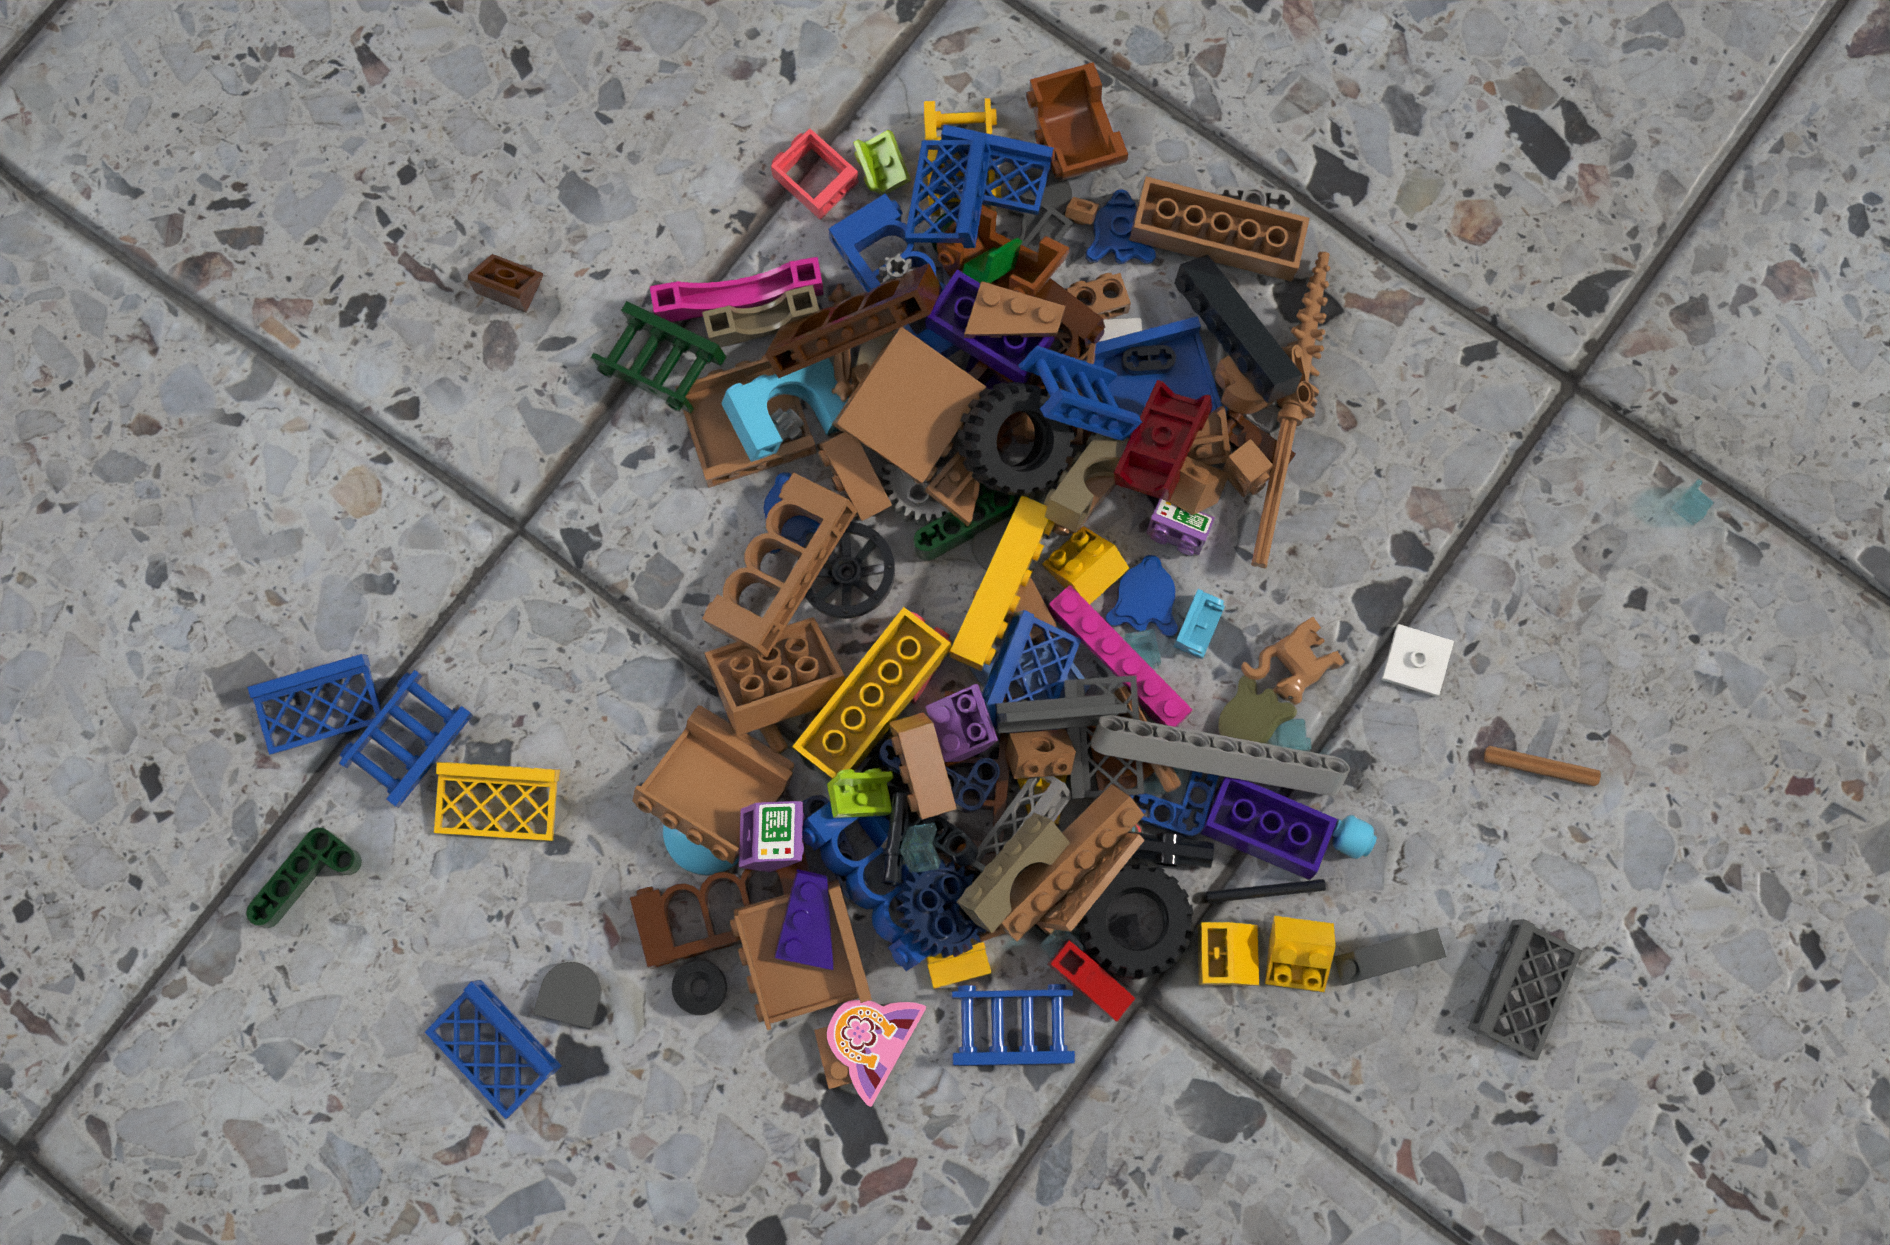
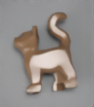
(1298, 658)

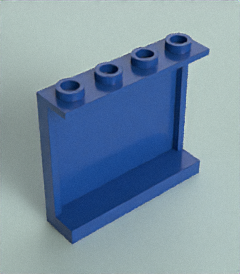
(1188, 377)

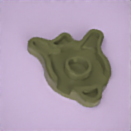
(1254, 715)

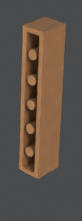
(1090, 839)

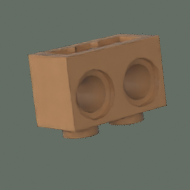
(1100, 304)
(1248, 469)

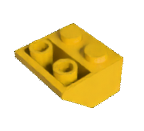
(1086, 564)
(1300, 953)
(1228, 954)

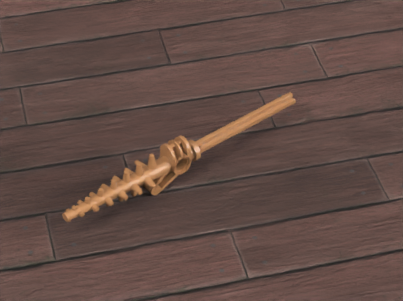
(1297, 405)

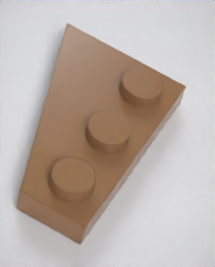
(1010, 313)

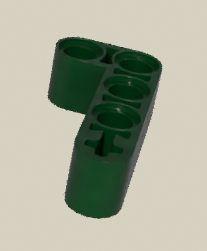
(984, 504)
(298, 882)

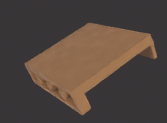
(909, 405)
(714, 436)
(706, 785)
(790, 987)

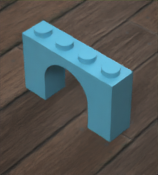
(748, 405)

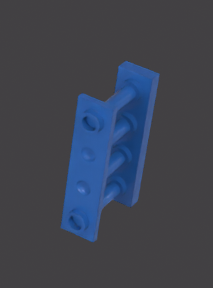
(1072, 408)
(416, 765)
(1028, 1053)

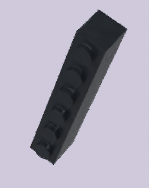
(1237, 329)

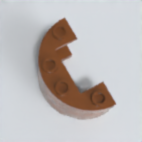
(1075, 122)
(1031, 268)

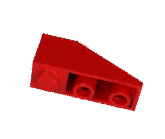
(1091, 980)

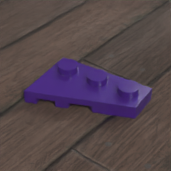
(806, 923)

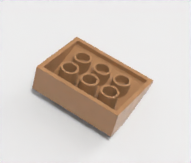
(789, 682)

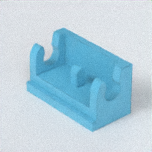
(1199, 624)

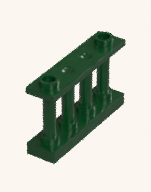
(660, 330)

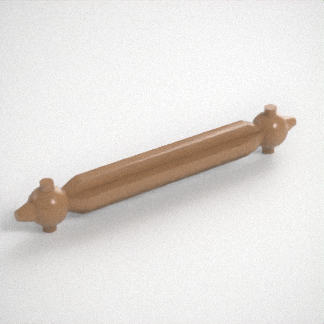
(842, 360)

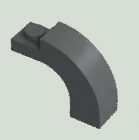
(1389, 956)

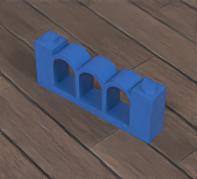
(868, 226)
(822, 832)

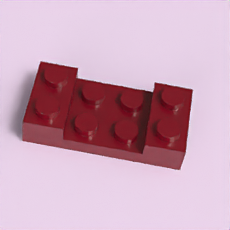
(1161, 442)

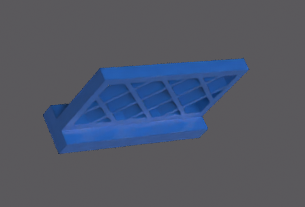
(1003, 150)
(971, 187)
(1008, 661)
(306, 680)
(511, 1030)

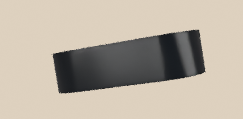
(1149, 366)

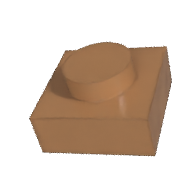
(1081, 211)

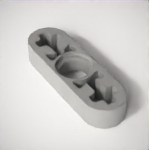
(1261, 194)

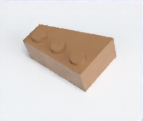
(853, 474)
(1198, 486)
(922, 766)

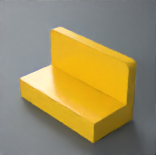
(960, 968)

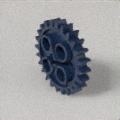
(940, 909)

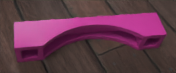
(688, 300)
(1082, 621)

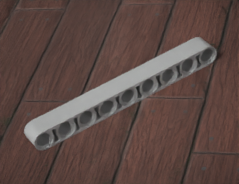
(1219, 755)

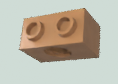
(1040, 753)

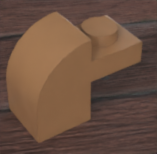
(1239, 391)

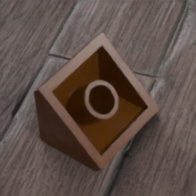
(505, 282)

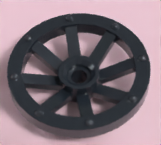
(846, 563)

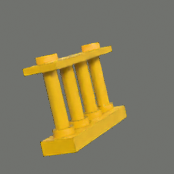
(934, 119)

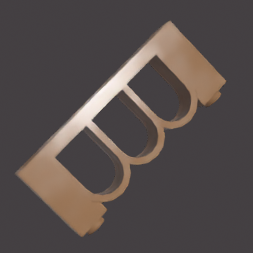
(798, 498)

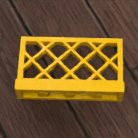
(497, 775)

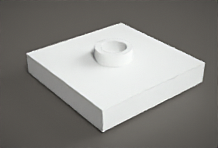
(1417, 660)

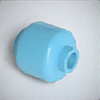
(1353, 837)

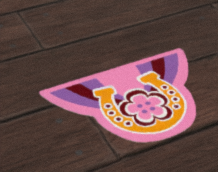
(871, 1040)

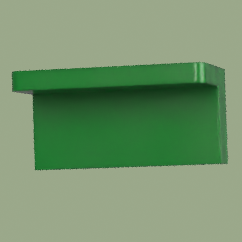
(994, 262)

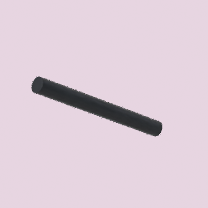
(1265, 891)

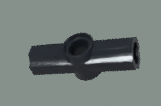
(1174, 851)

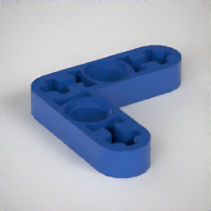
(1179, 812)

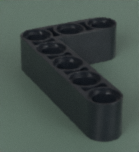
(951, 836)

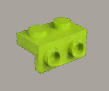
(882, 163)
(860, 793)

